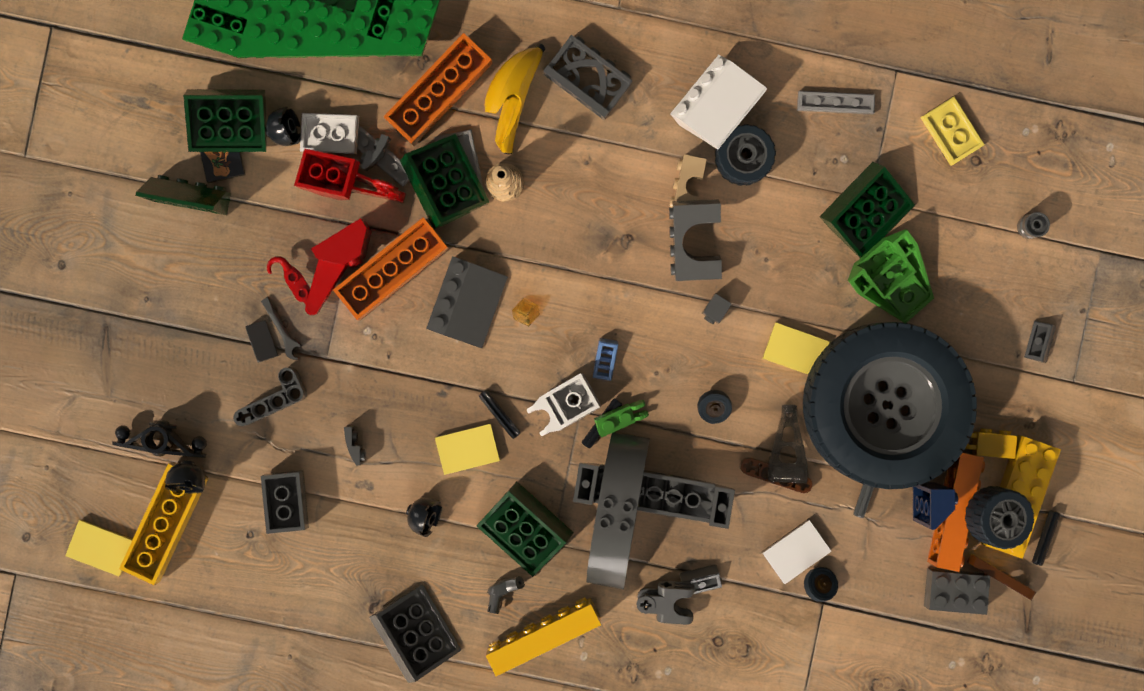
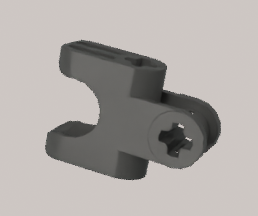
(662, 602)

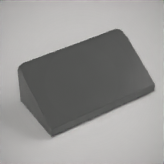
(261, 341)
(1040, 341)
(703, 578)

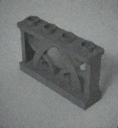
(594, 103)

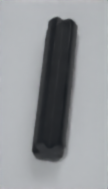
(499, 414)
(593, 434)
(1046, 538)

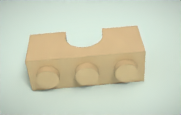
(690, 168)

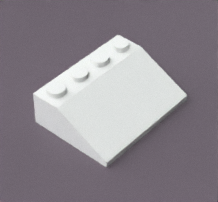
(718, 102)

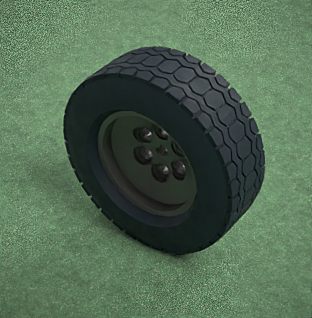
(935, 391)

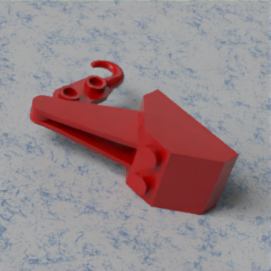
(335, 177)
(334, 255)

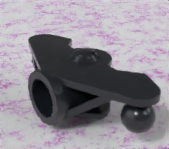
(170, 438)

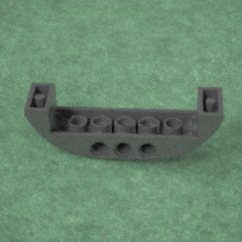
(665, 495)
(617, 510)

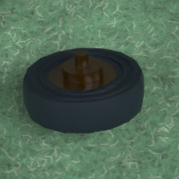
(714, 406)
(821, 584)

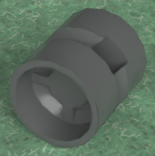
(1033, 225)

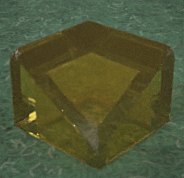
(525, 312)

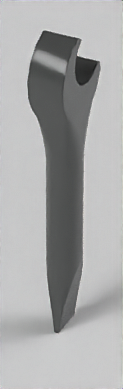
(289, 342)

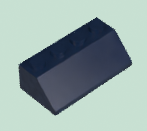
(933, 504)

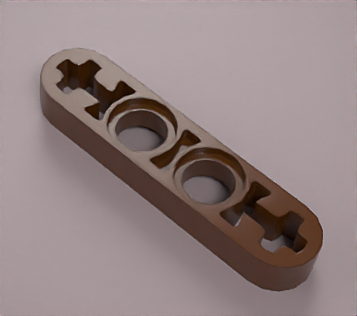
(751, 472)
(1001, 577)

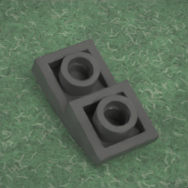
(371, 158)
(356, 452)

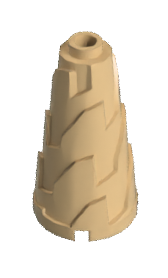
(504, 188)

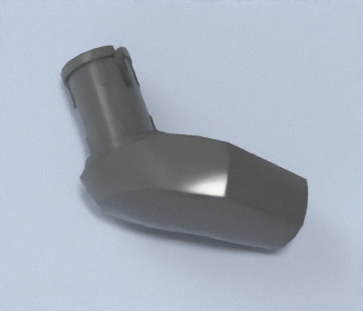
(500, 589)

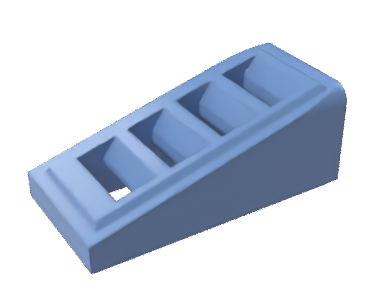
(609, 343)

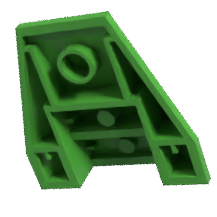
(893, 276)

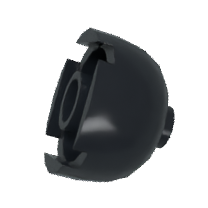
(283, 127)
(185, 477)
(423, 515)

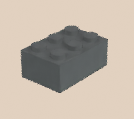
(284, 502)
(957, 591)

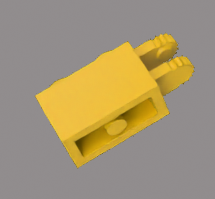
(993, 444)

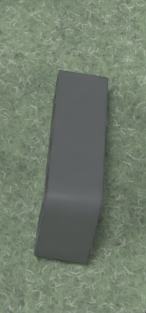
(269, 401)

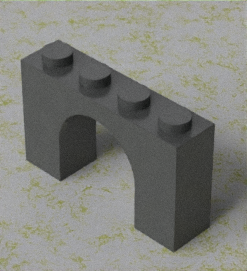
(685, 215)

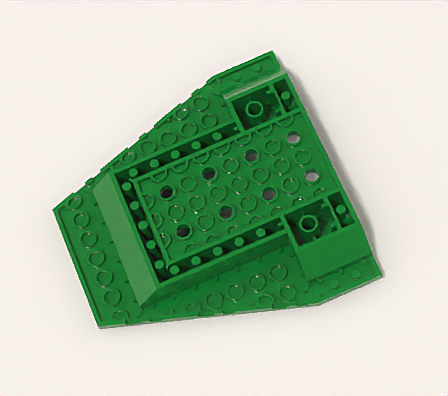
(311, 27)

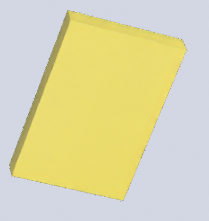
(952, 131)
(793, 348)
(467, 449)
(98, 547)

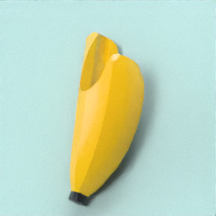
(510, 89)

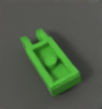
(620, 418)

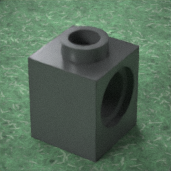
(716, 309)

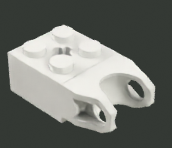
(559, 405)

